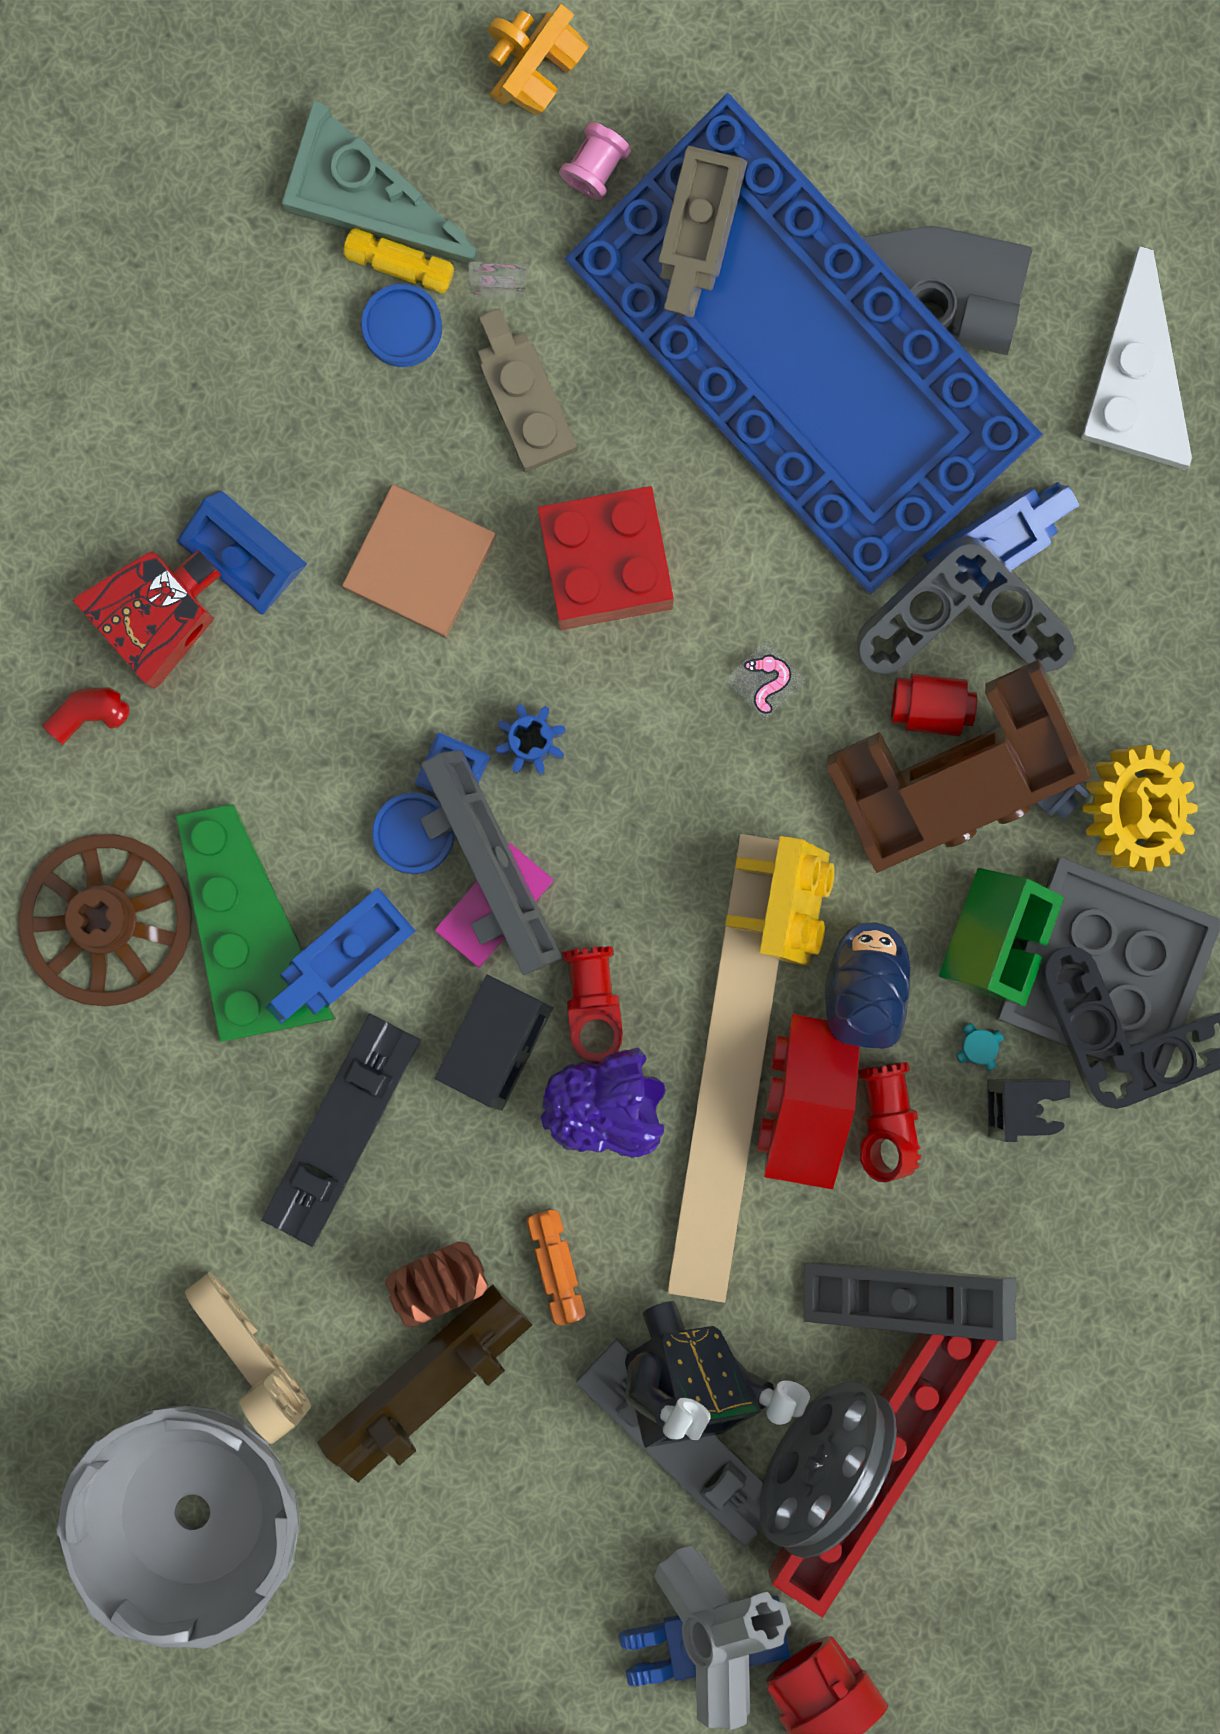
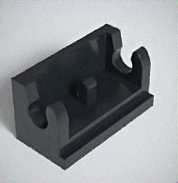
(493, 1043)
(1015, 1107)

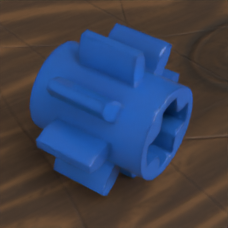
(525, 724)

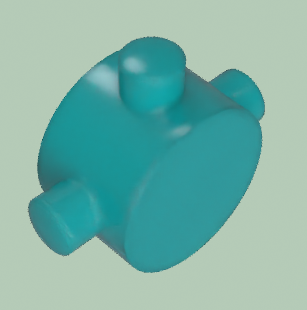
(980, 1046)

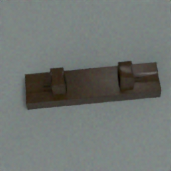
(425, 1385)

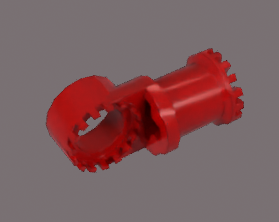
(592, 997)
(890, 1120)

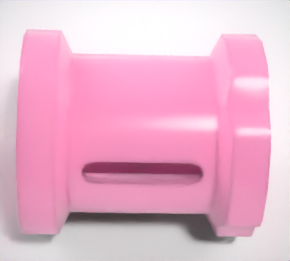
(595, 160)

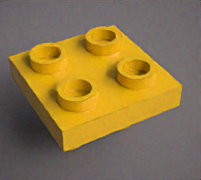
(797, 887)

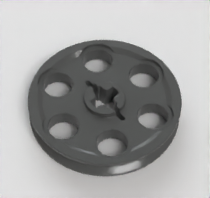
(821, 1471)

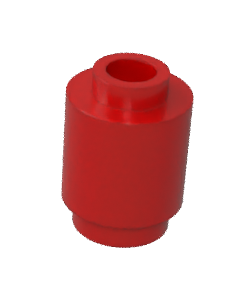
(933, 704)

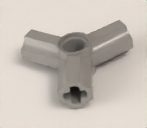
(719, 1634)

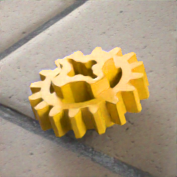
(1140, 808)

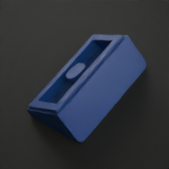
(241, 550)

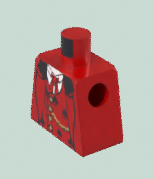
(151, 611)

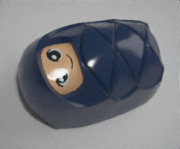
(868, 987)

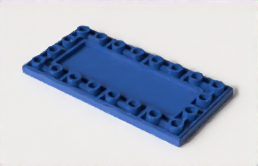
(811, 356)

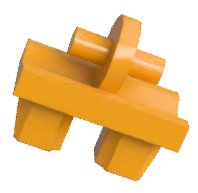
(550, 38)

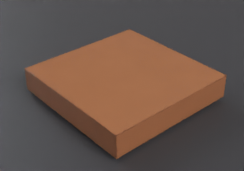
(419, 561)

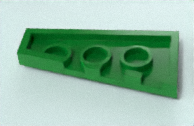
(239, 925)

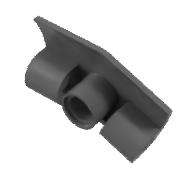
(966, 275)

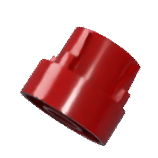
(825, 1692)

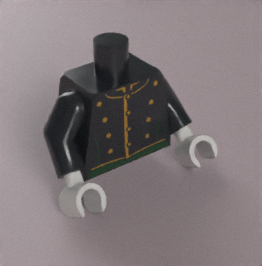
(694, 1386)

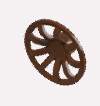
(104, 920)

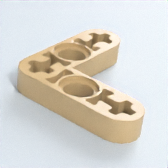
(275, 1400)

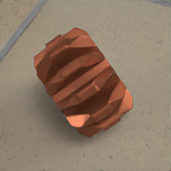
(436, 1284)

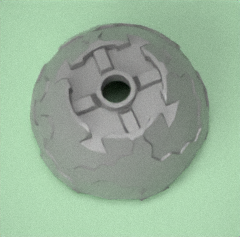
(148, 1569)

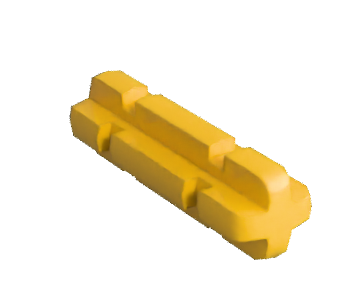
(398, 260)

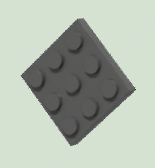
(1145, 952)

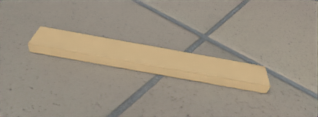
(726, 1092)

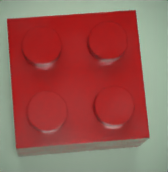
(606, 558)

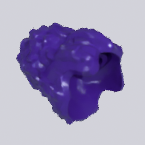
(605, 1106)

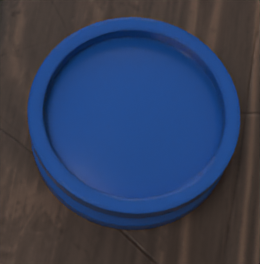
(401, 325)
(402, 838)

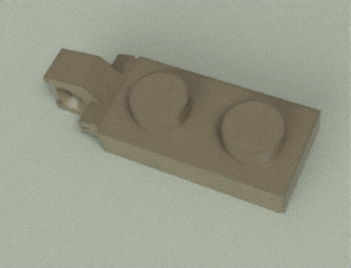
(699, 226)
(523, 395)

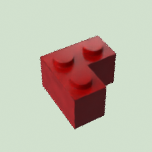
(809, 1103)

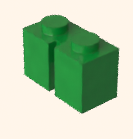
(992, 916)

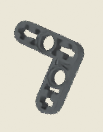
(956, 594)

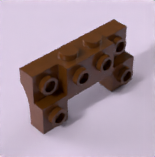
(966, 785)

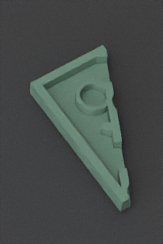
(350, 187)

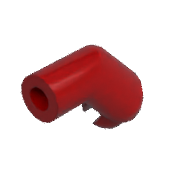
(87, 705)

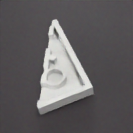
(1138, 389)

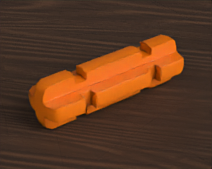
(556, 1267)

